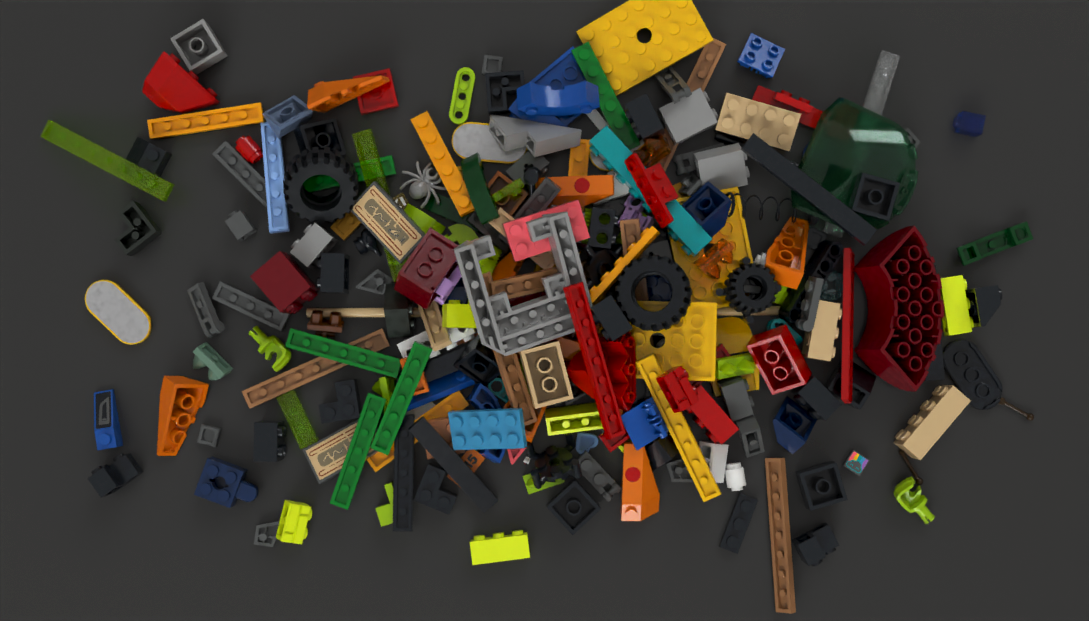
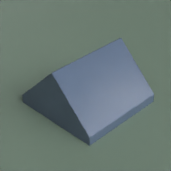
(287, 116)

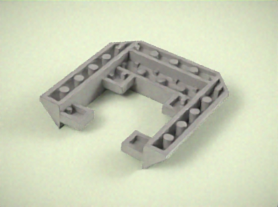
(535, 321)

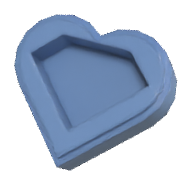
(585, 441)

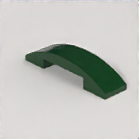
(478, 189)
(447, 210)
(994, 243)

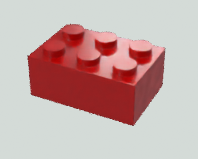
(779, 359)
(711, 417)

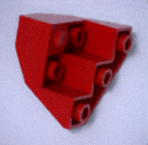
(175, 88)
(621, 365)

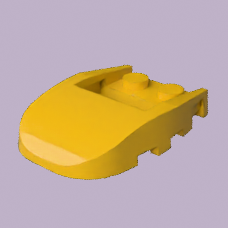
(735, 336)

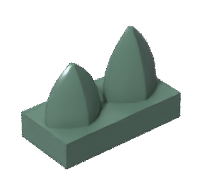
(207, 356)

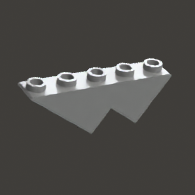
(536, 136)

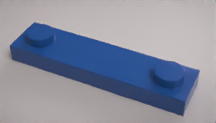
(441, 387)

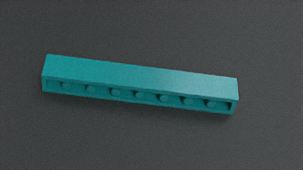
(683, 227)

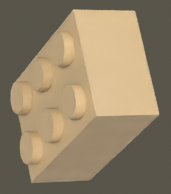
(820, 341)
(546, 374)

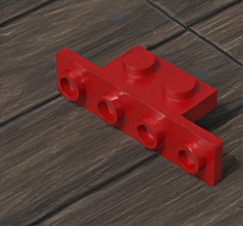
(784, 100)
(654, 187)

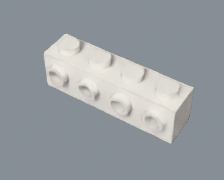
(456, 335)

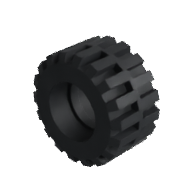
(736, 293)

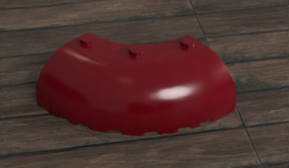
(901, 309)

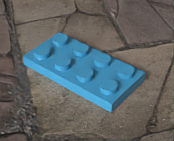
(487, 429)

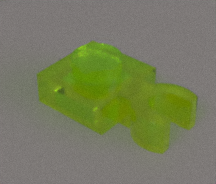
(513, 188)

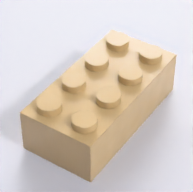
(770, 123)
(931, 421)

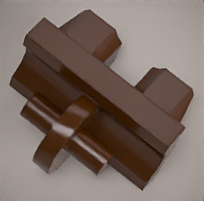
(325, 327)

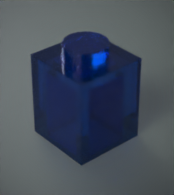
(969, 123)

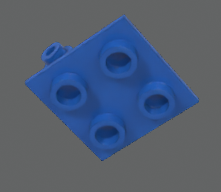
(761, 56)
(644, 423)

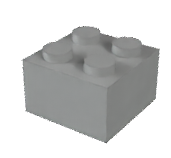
(199, 47)
(312, 244)

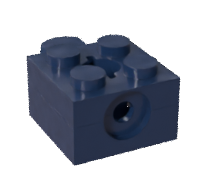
(224, 483)

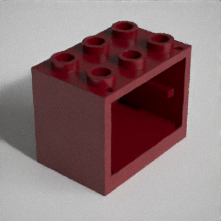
(426, 268)
(285, 283)

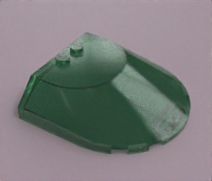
(854, 142)

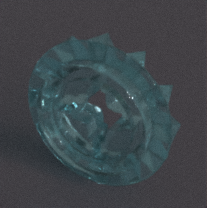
(832, 294)

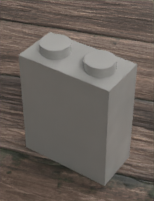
(688, 116)
(722, 166)

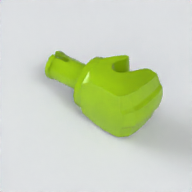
(271, 345)
(913, 500)

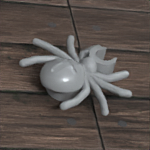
(423, 184)

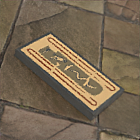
(387, 222)
(329, 453)

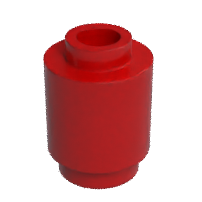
(249, 149)

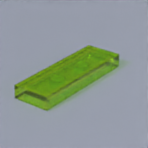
(297, 419)

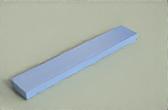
(274, 180)

